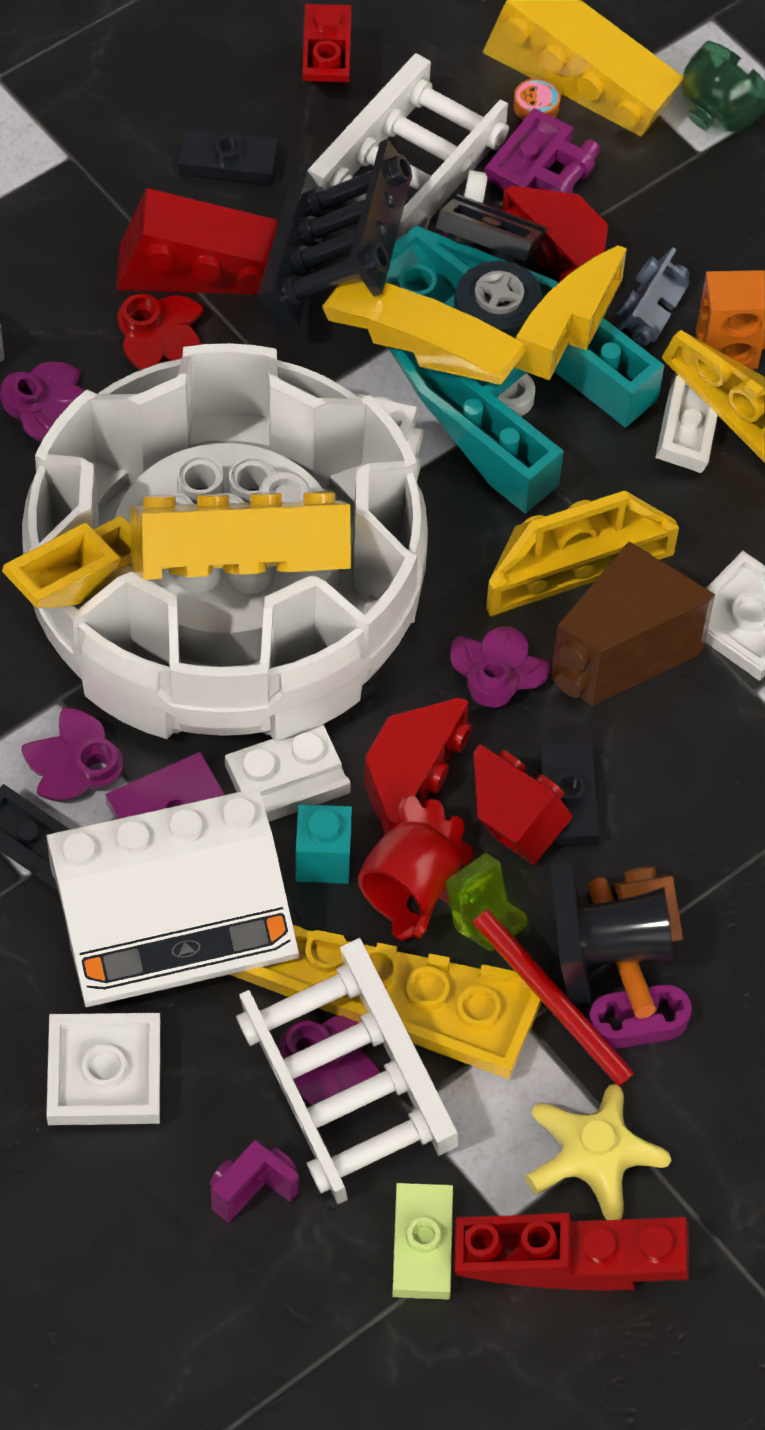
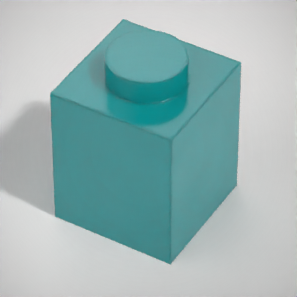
(323, 844)

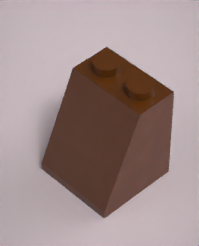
(630, 627)

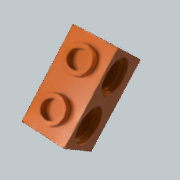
(734, 315)

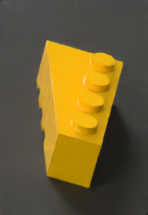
(584, 59)
(239, 535)

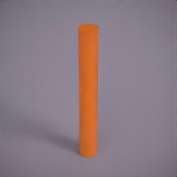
(629, 971)

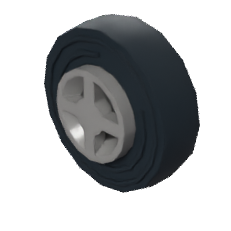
(496, 283)

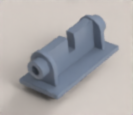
(659, 283)

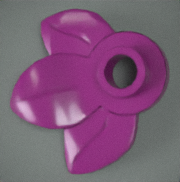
(51, 391)
(497, 665)
(67, 758)
(334, 1075)

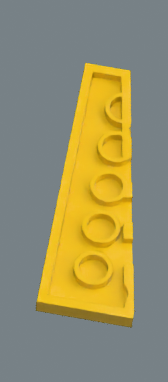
(443, 1005)

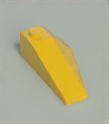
(724, 385)

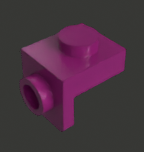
(241, 1179)

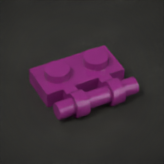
(534, 149)

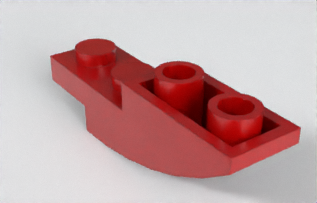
(570, 1254)

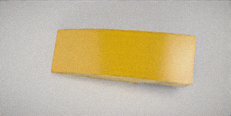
(570, 313)
(73, 565)

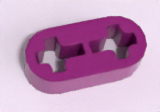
(646, 1030)

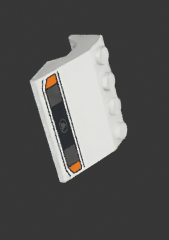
(172, 897)

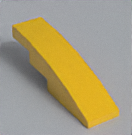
(434, 331)

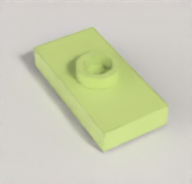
(422, 1241)

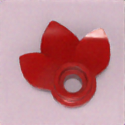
(162, 332)

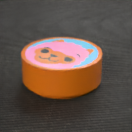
(536, 94)

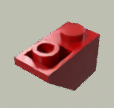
(326, 43)
(515, 807)

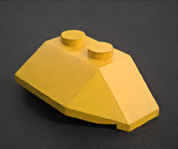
(574, 548)

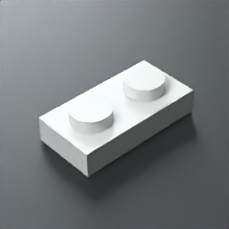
(686, 428)

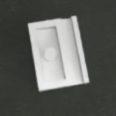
(290, 772)

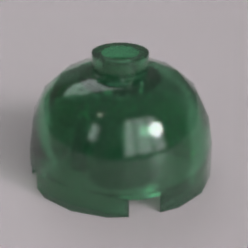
(721, 91)

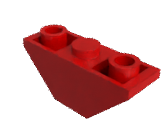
(572, 231)
(413, 755)

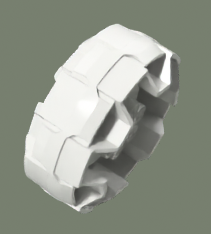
(227, 646)

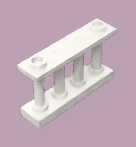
(387, 117)
(401, 1075)

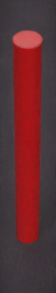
(553, 997)

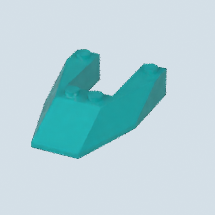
(492, 436)

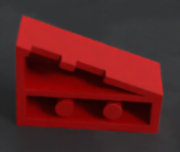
(193, 247)

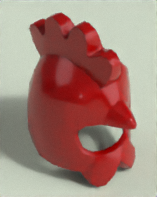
(416, 861)

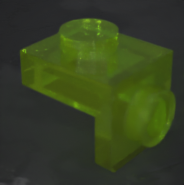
(475, 890)

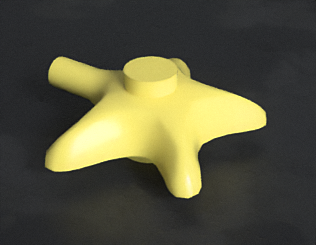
(594, 1150)

